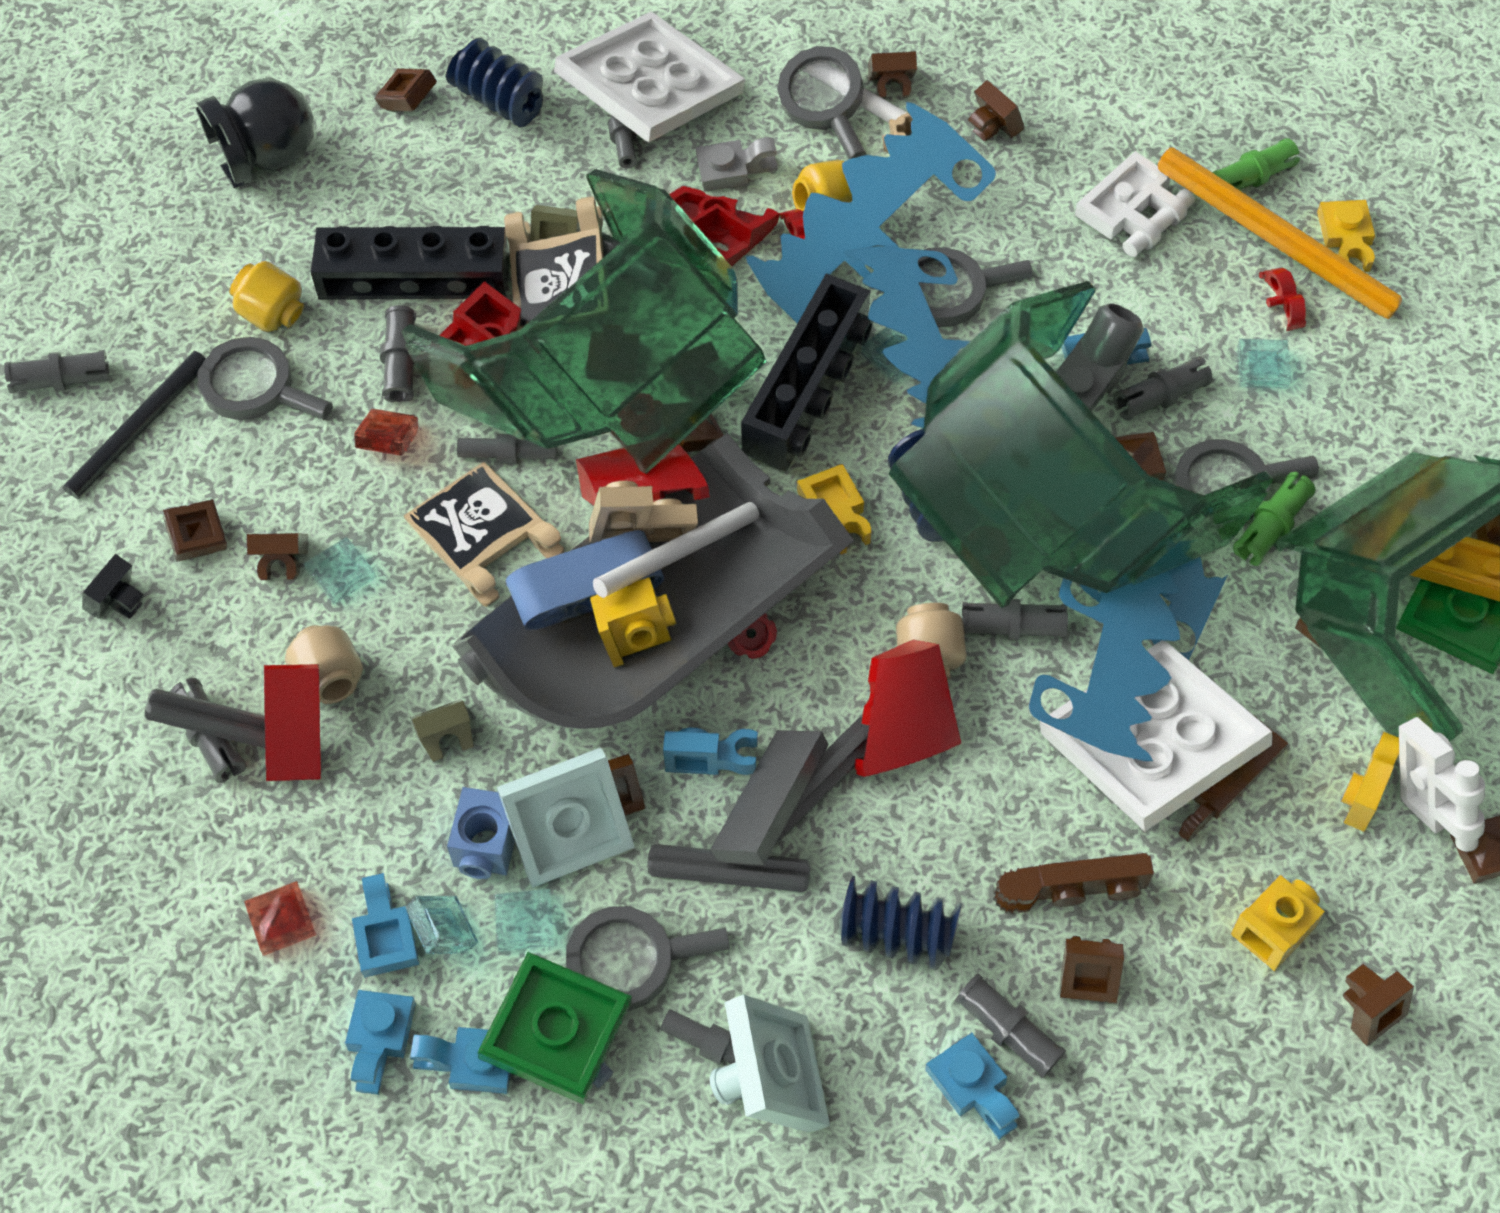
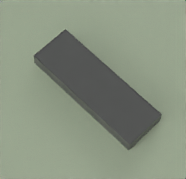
(769, 797)

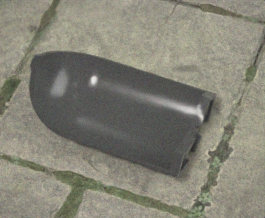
(715, 594)

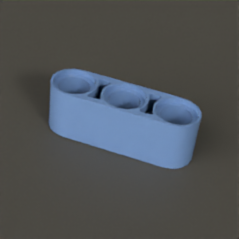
(564, 583)

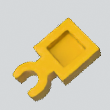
(1349, 228)
(842, 497)
(1365, 791)

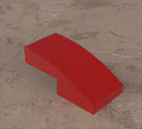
(292, 722)

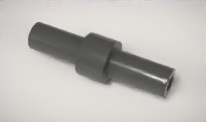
(624, 141)
(504, 448)
(713, 1042)

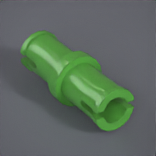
(1257, 166)
(1274, 518)

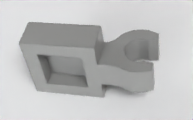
(728, 165)

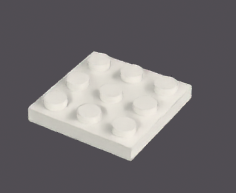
(649, 76)
(1192, 738)

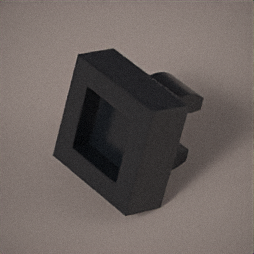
(112, 589)

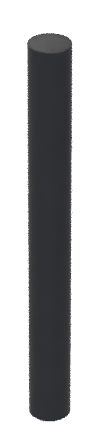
(134, 426)

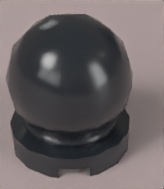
(259, 126)

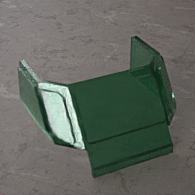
(626, 350)
(1036, 482)
(1355, 566)

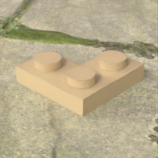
(627, 508)

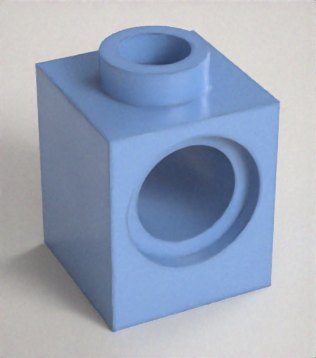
(476, 813)

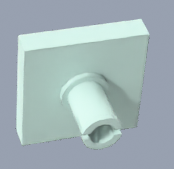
(566, 817)
(773, 1066)

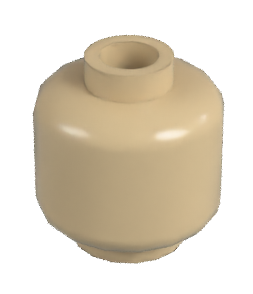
(936, 625)
(337, 660)

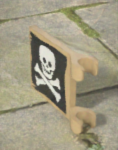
(551, 265)
(476, 524)

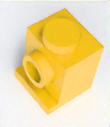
(632, 619)
(1269, 933)

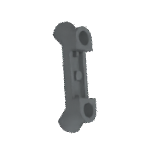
(1102, 354)

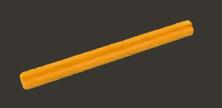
(1279, 233)

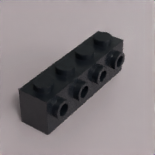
(408, 262)
(805, 373)

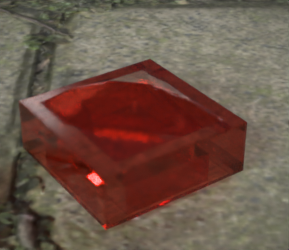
(386, 432)
(280, 918)

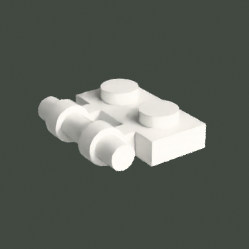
(1125, 194)
(1437, 789)

